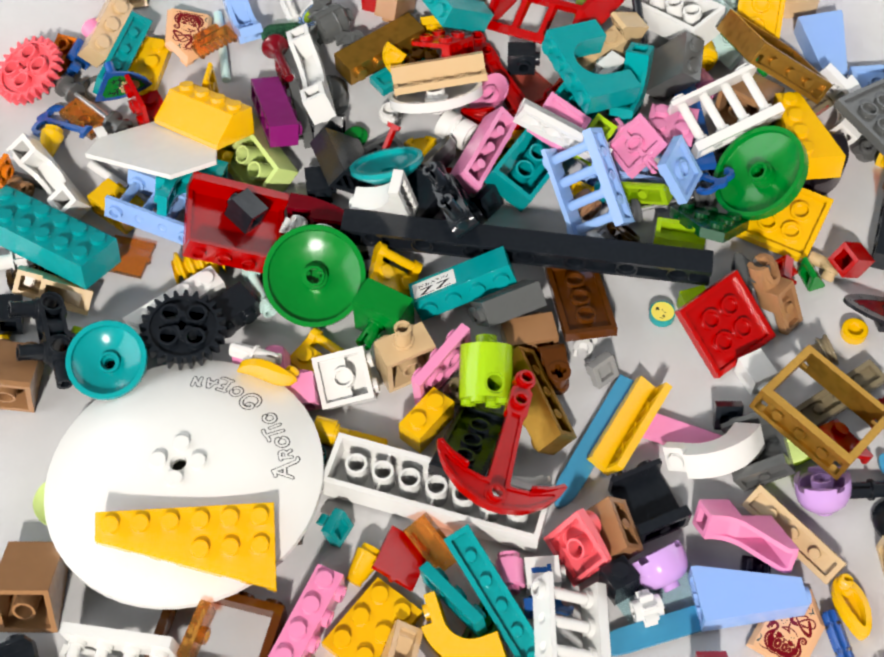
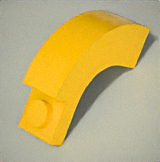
(451, 645)

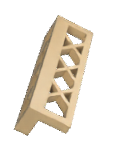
(438, 73)

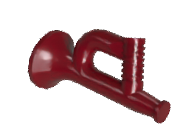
(274, 48)

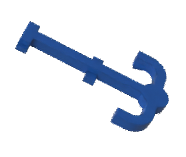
(44, 119)
(718, 183)

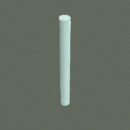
(223, 55)

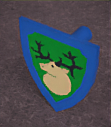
(113, 81)

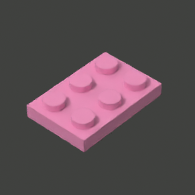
(441, 363)

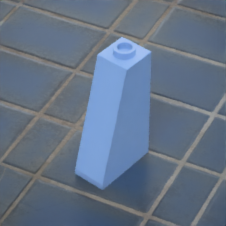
(823, 40)
(745, 597)

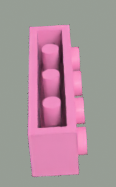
(484, 149)
(311, 614)

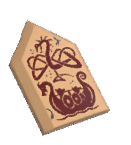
(180, 29)
(789, 636)

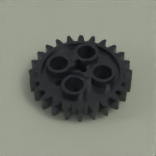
(181, 349)

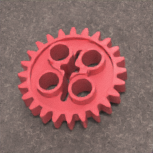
(30, 70)

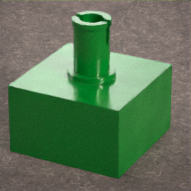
(378, 309)

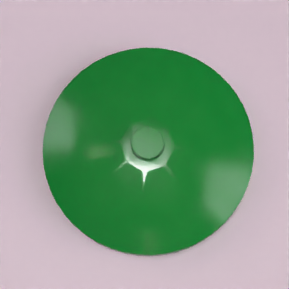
(768, 172)
(313, 275)

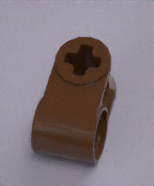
(556, 366)

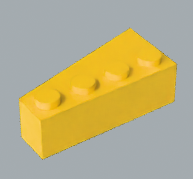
(823, 152)

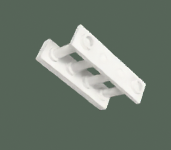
(725, 134)
(593, 625)
(109, 639)

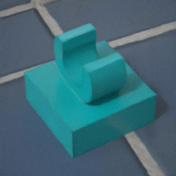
(335, 527)

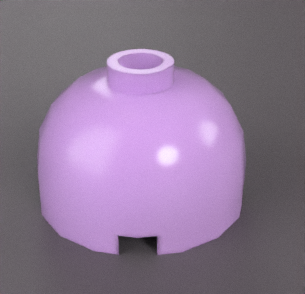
(821, 492)
(662, 567)

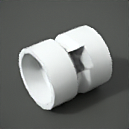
(452, 124)

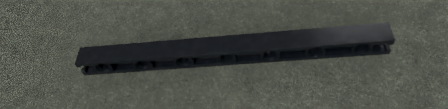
(532, 247)

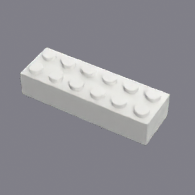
(675, 17)

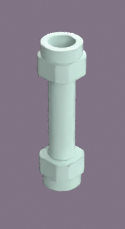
(264, 306)

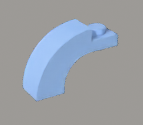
(243, 20)

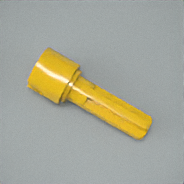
(329, 429)

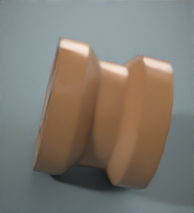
(19, 184)
(589, 210)

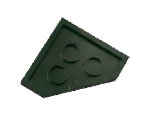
(709, 222)

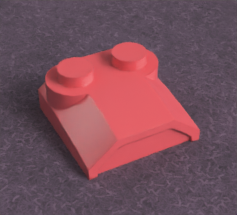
(579, 545)

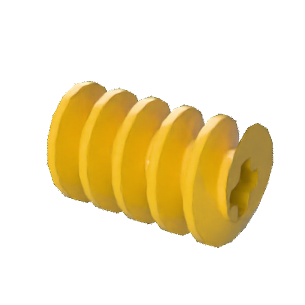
(187, 266)

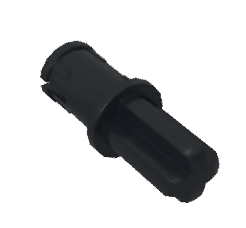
(869, 489)

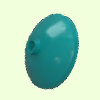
(378, 166)
(94, 348)

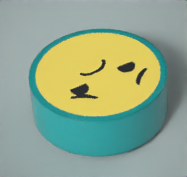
(662, 313)

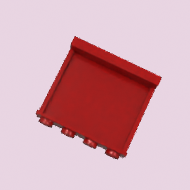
(216, 238)

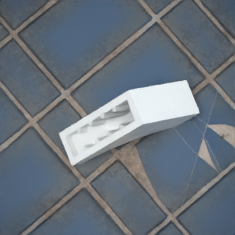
(390, 198)

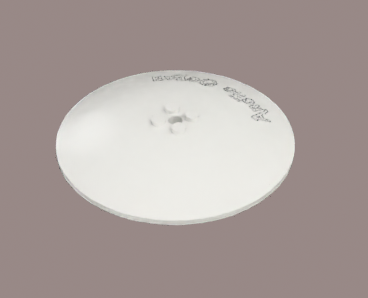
(240, 447)

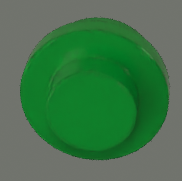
(358, 132)

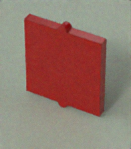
(399, 559)

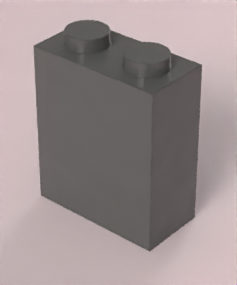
(676, 66)
(507, 303)

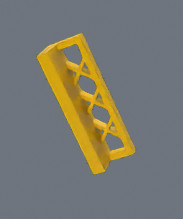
(628, 425)

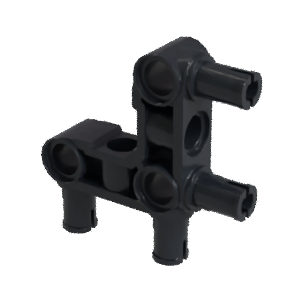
(458, 207)
(52, 331)

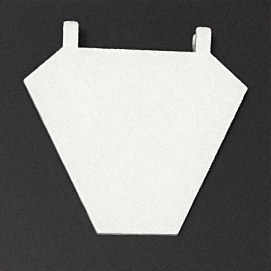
(152, 151)

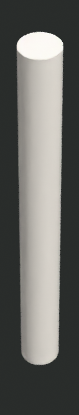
(104, 173)

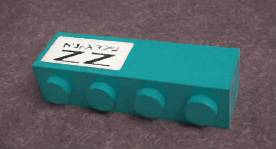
(462, 283)

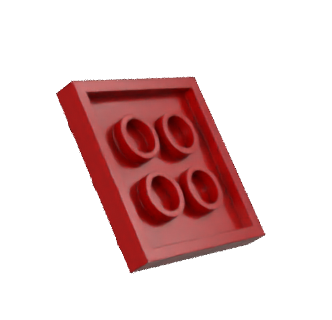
(725, 323)

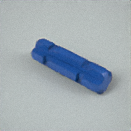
(836, 634)

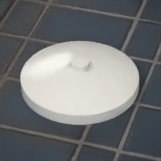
(436, 100)

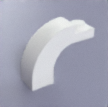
(840, 87)
(717, 457)

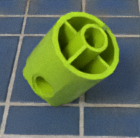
(485, 372)

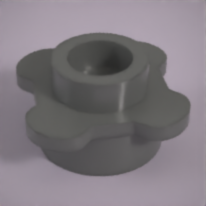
(864, 150)

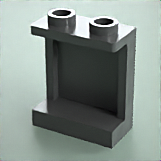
(773, 462)

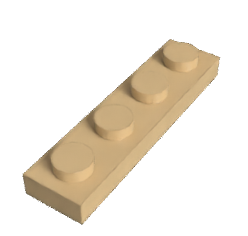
(812, 549)

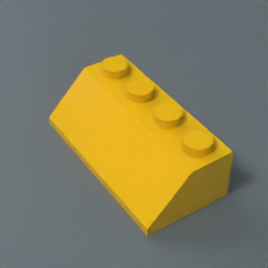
(205, 115)

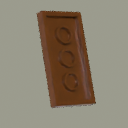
(581, 304)

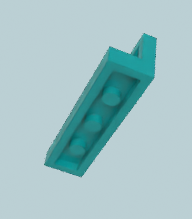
(126, 45)

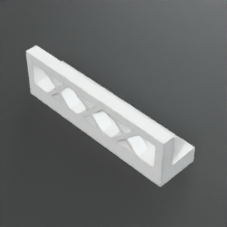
(550, 126)

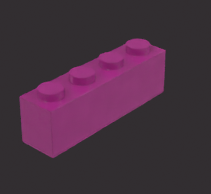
(275, 112)

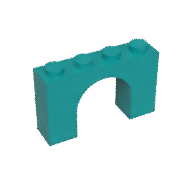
(461, 14)
(591, 90)

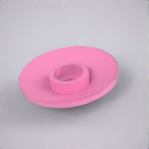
(494, 92)

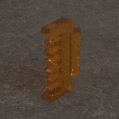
(211, 38)

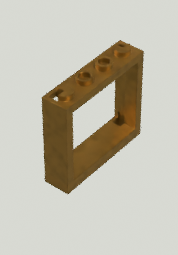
(775, 56)
(801, 430)

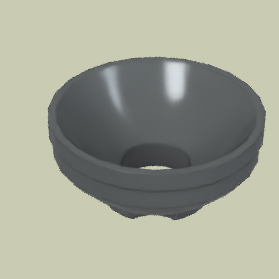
(442, 151)

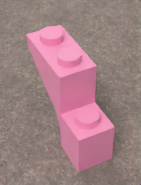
(305, 388)
(753, 533)

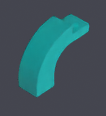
(639, 61)
(169, 189)

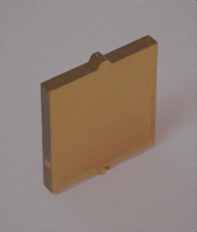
(134, 256)

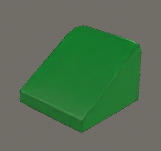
(810, 275)

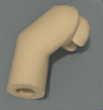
(822, 262)

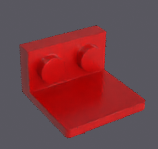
(450, 43)
(145, 105)

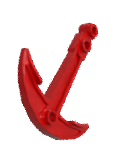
(514, 95)
(498, 479)

